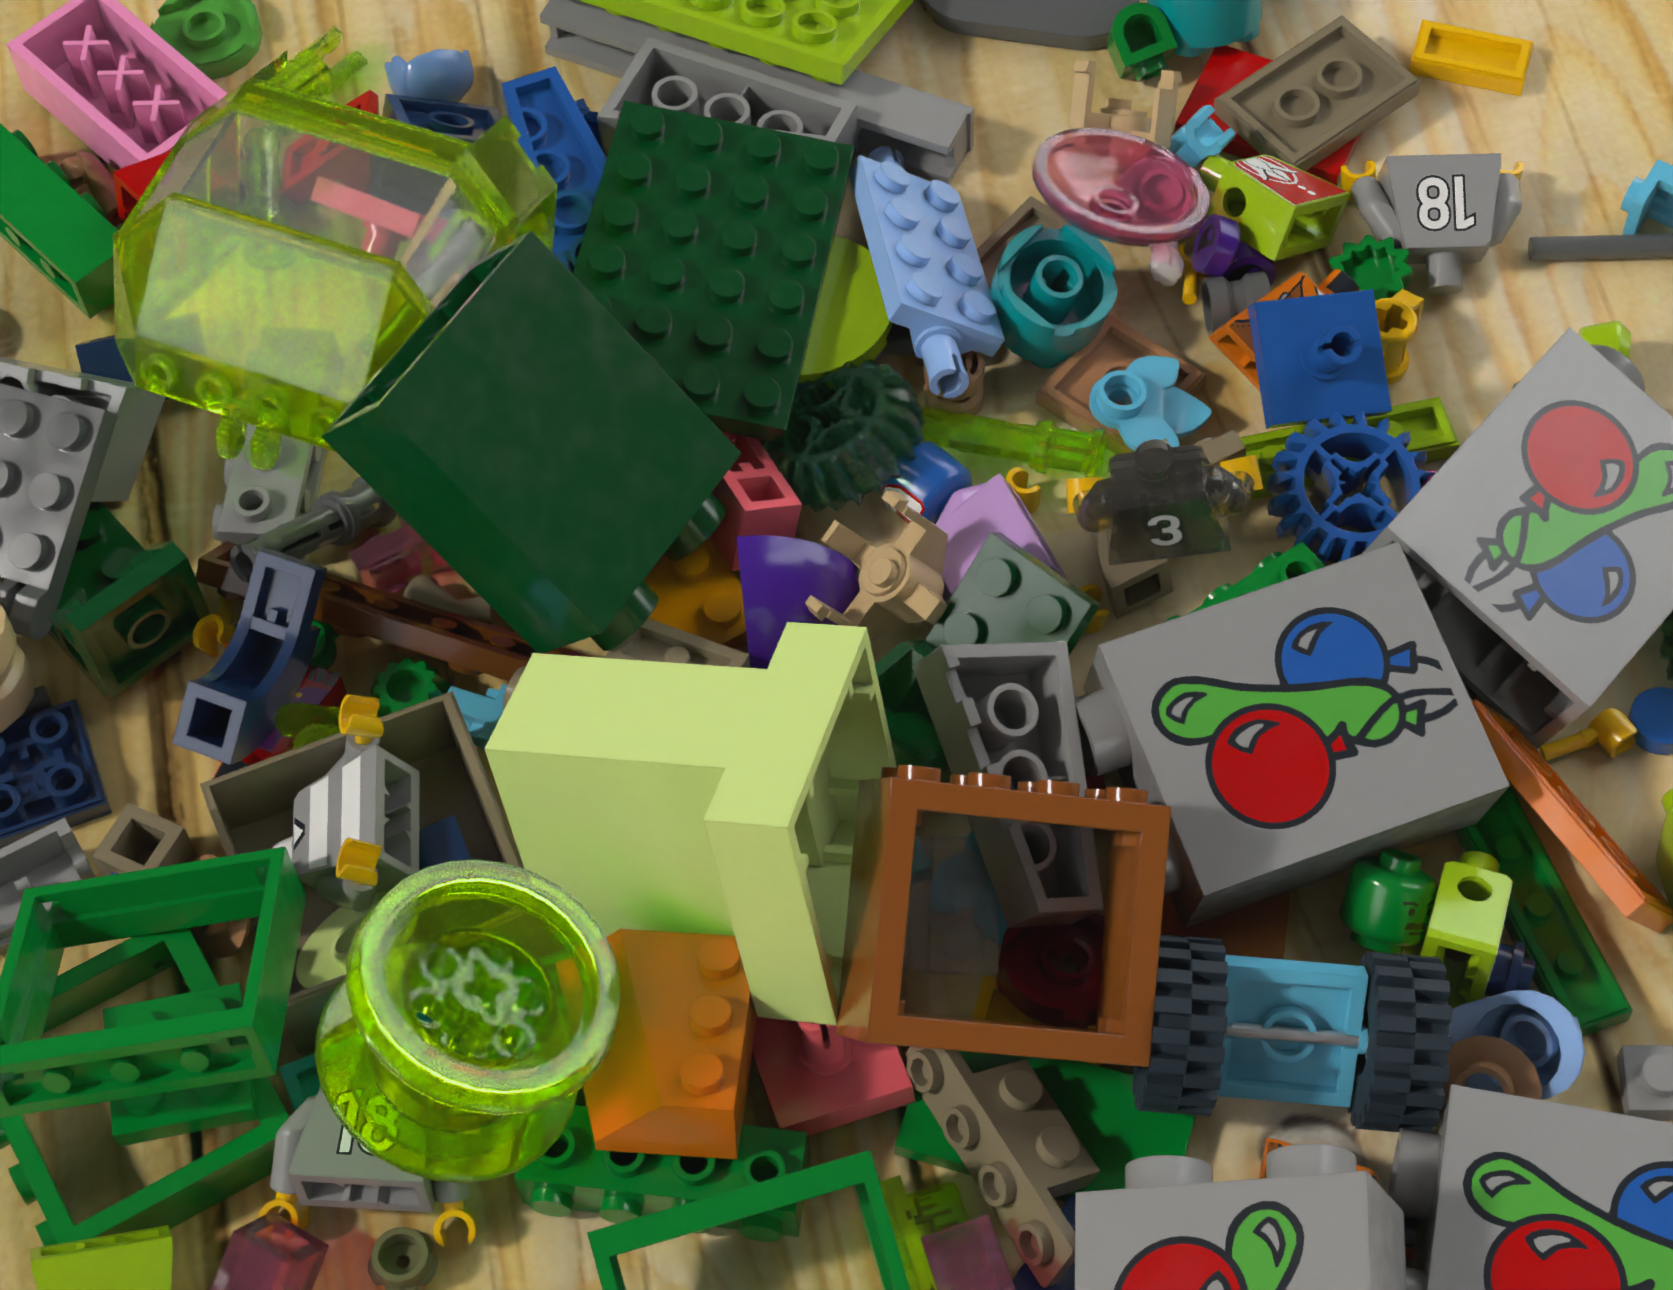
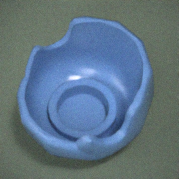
(432, 75)

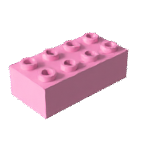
(111, 80)

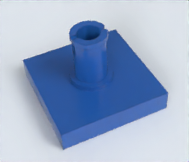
(1319, 358)

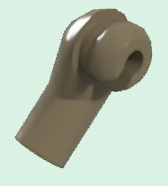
(428, 591)

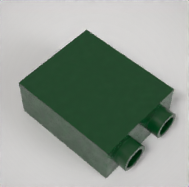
(538, 450)

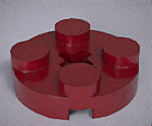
(1041, 990)

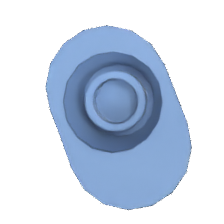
(1534, 1025)

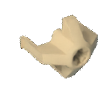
(1118, 113)
(896, 580)

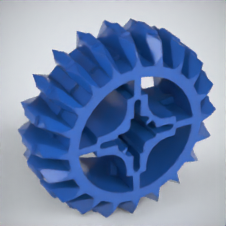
(1320, 457)

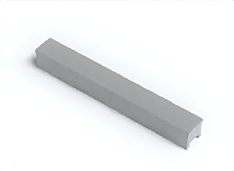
(922, 126)

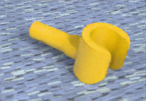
(1190, 277)
(215, 628)
(1608, 728)

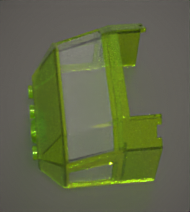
(302, 252)

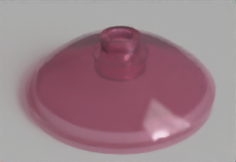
(1120, 187)

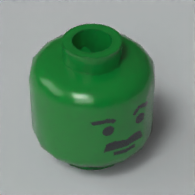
(1388, 901)

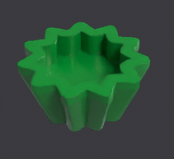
(1375, 266)
(407, 685)

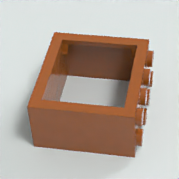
(880, 900)

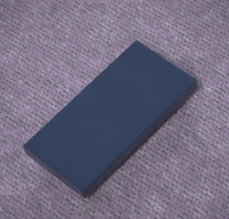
(48, 773)

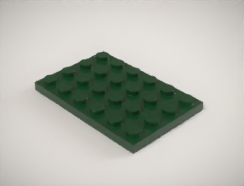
(716, 255)

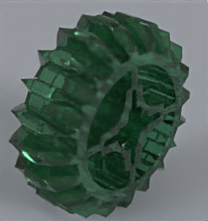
(848, 435)

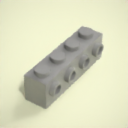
(265, 499)

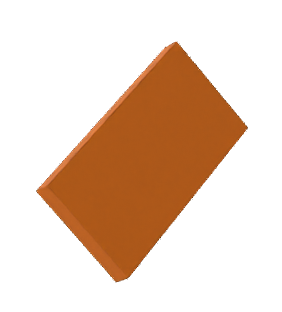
(1574, 824)

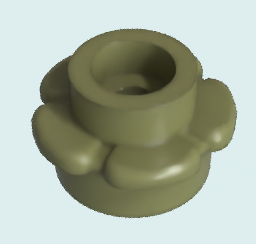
(397, 1244)

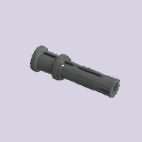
(334, 520)

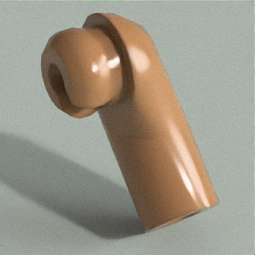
(89, 170)

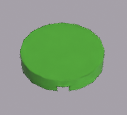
(211, 33)

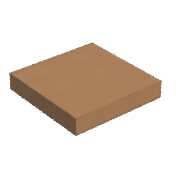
(1113, 349)

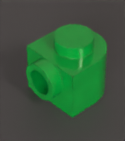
(1140, 41)

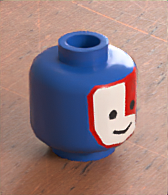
(928, 481)

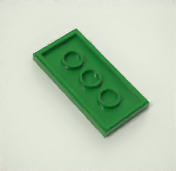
(1093, 1101)

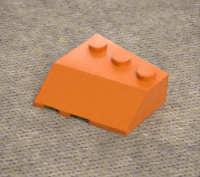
(677, 1048)

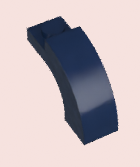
(263, 666)

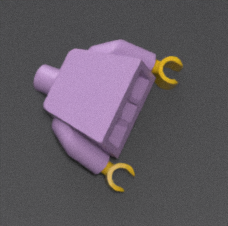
(1001, 508)

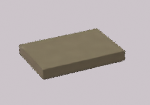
(1317, 96)

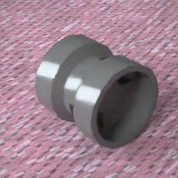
(1227, 299)

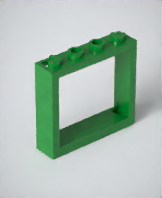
(159, 1053)
(851, 1171)
(188, 1188)

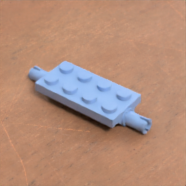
(926, 266)

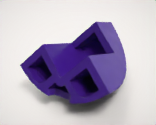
(779, 579)

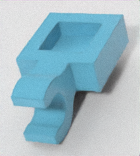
(1200, 137)

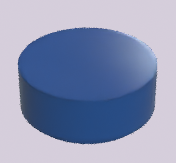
(1653, 719)

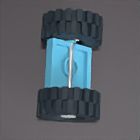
(1298, 1034)

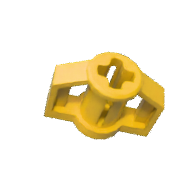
(1398, 324)

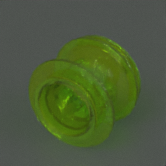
(491, 964)

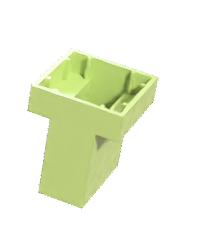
(704, 798)

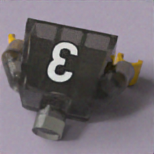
(1163, 501)

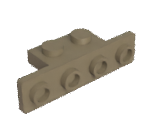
(1012, 1147)

